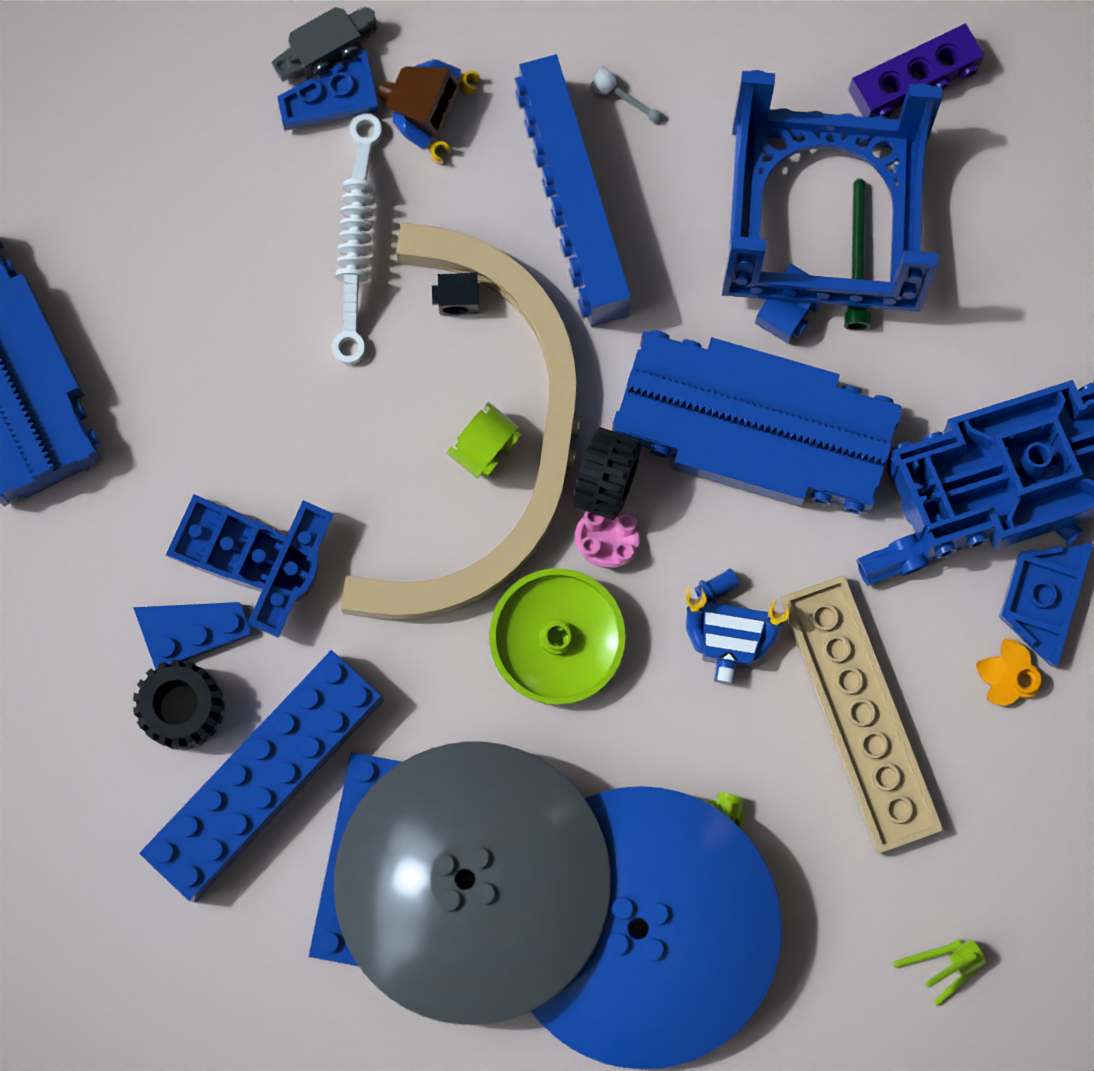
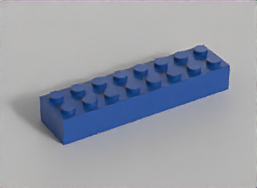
(572, 191)
(261, 777)

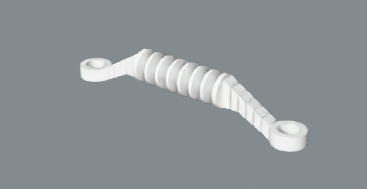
(355, 236)

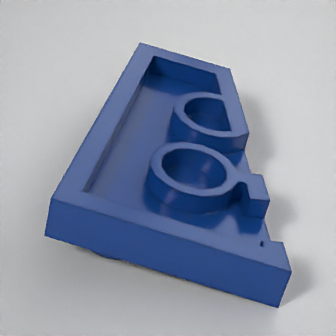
(332, 97)
(190, 629)

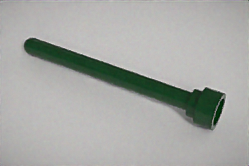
(858, 317)

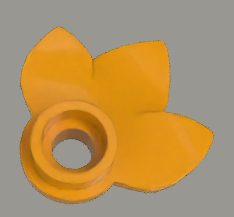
(1005, 671)

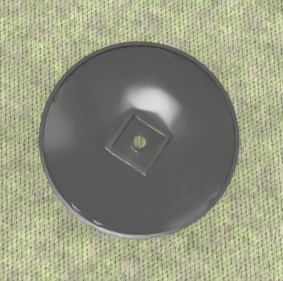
(534, 895)

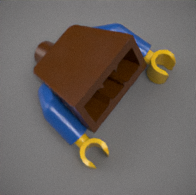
(424, 99)

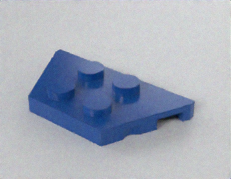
(1044, 597)

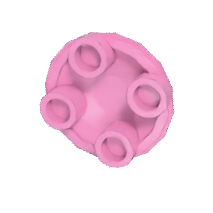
(608, 541)

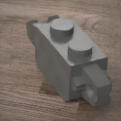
(325, 42)

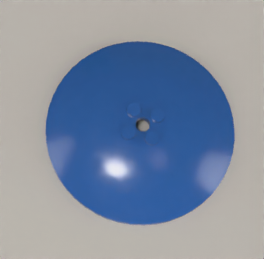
(706, 944)

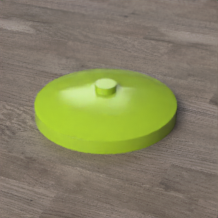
(557, 636)

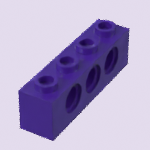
(955, 45)

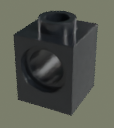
(456, 294)

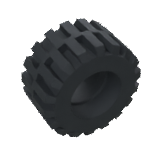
(606, 473)
(154, 689)

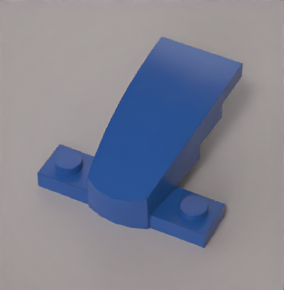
(254, 555)

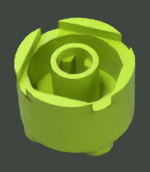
(484, 440)

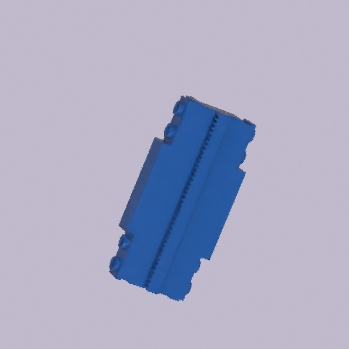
(38, 420)
(757, 421)
(1001, 472)

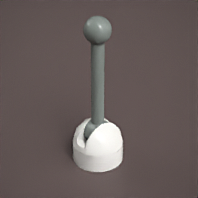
(605, 83)

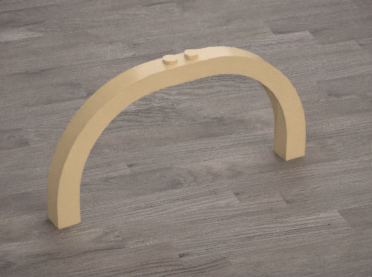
(429, 598)

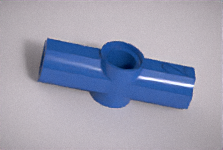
(901, 557)

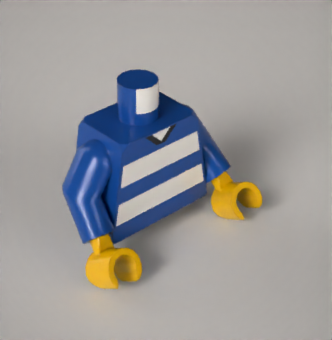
(731, 634)

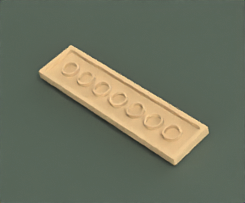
(861, 714)

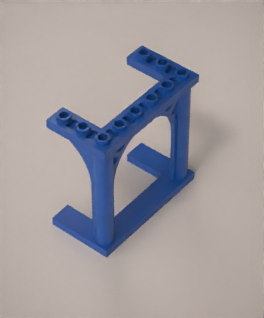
(755, 122)

